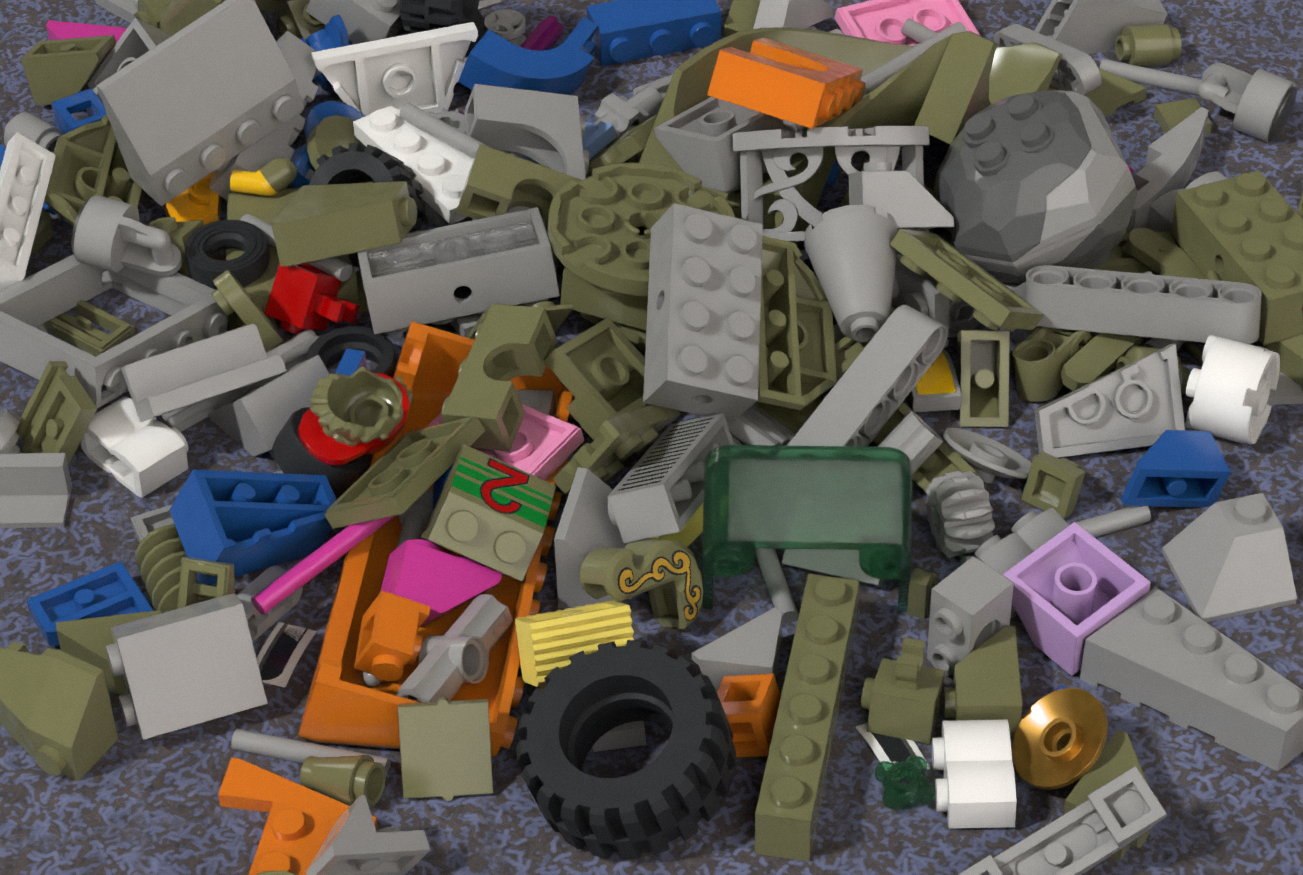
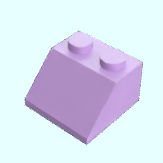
(1071, 592)

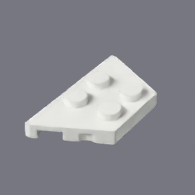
(399, 69)

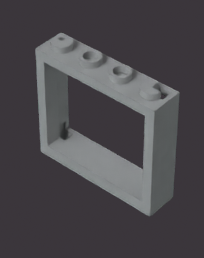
(64, 284)

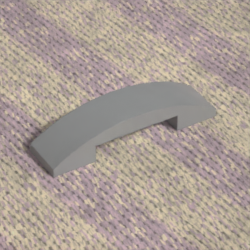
(1084, 835)

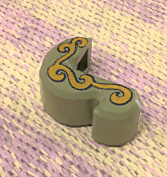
(650, 565)

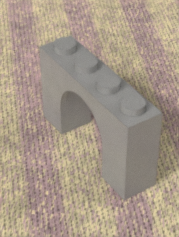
(530, 124)

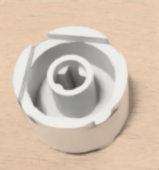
(1232, 390)

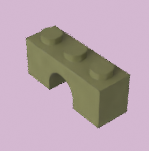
(506, 181)
(506, 345)

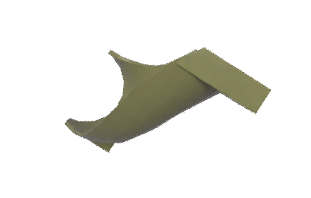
(933, 90)

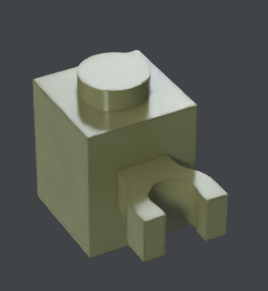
(904, 695)

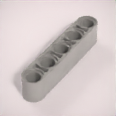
(1144, 304)
(875, 382)

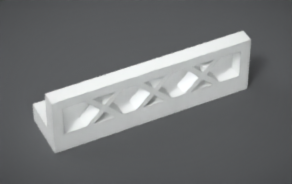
(23, 188)

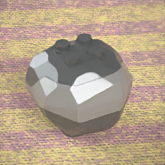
(1036, 185)

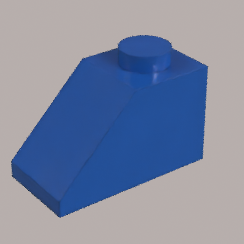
(1178, 472)

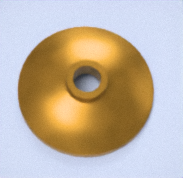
(1059, 738)

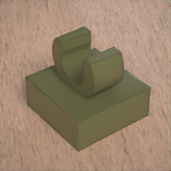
(1053, 484)

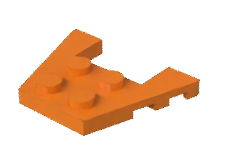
(296, 819)

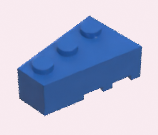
(251, 518)

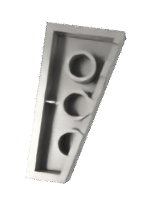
(1198, 678)

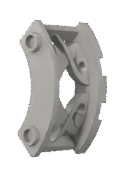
(780, 145)

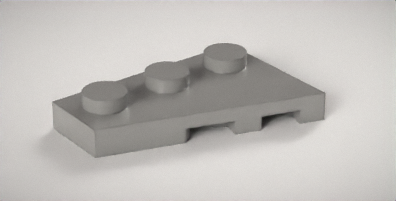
(1115, 411)

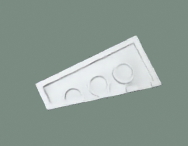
(437, 165)

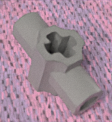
(630, 112)

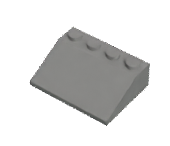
(199, 99)

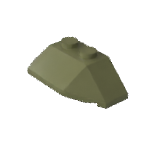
(86, 166)
(795, 330)

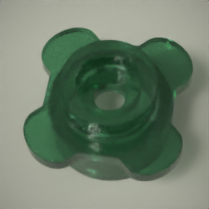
(901, 796)

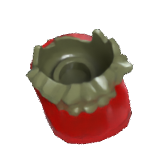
(354, 415)

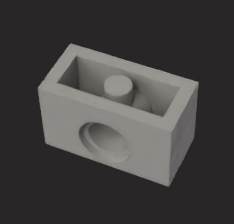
(966, 612)

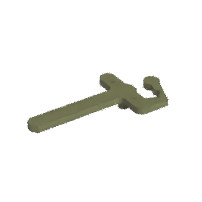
(1102, 351)

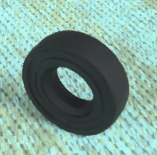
(227, 235)

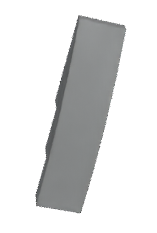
(1168, 164)

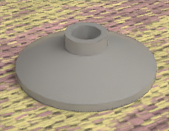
(987, 455)

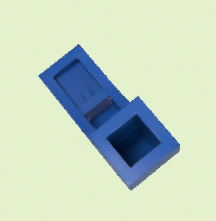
(556, 70)

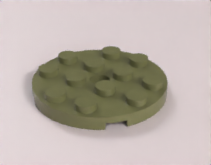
(597, 218)

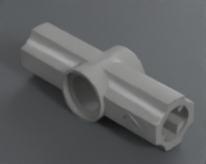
(459, 654)

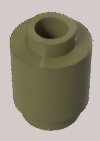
(1148, 45)

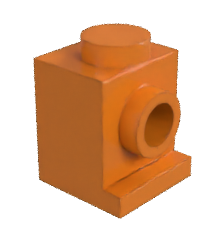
(390, 636)
(751, 709)

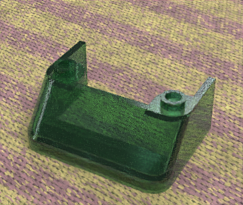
(807, 502)

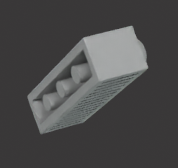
(667, 480)

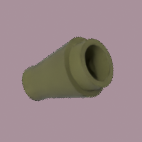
(344, 777)

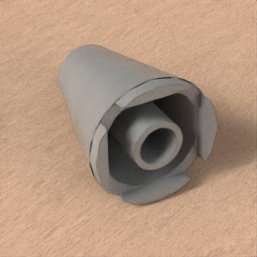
(855, 266)

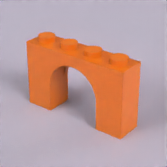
(786, 82)

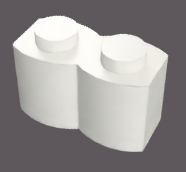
(135, 451)
(977, 774)

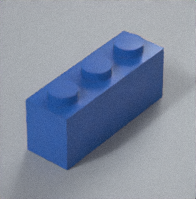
(652, 27)

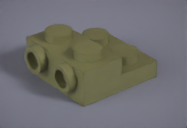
(601, 373)

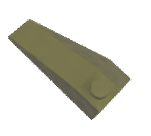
(56, 709)

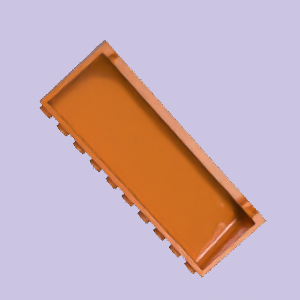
(339, 701)

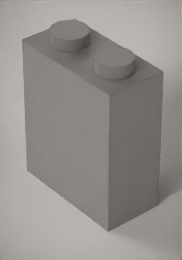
(186, 666)

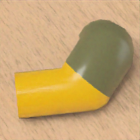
(267, 180)

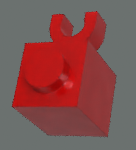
(307, 299)

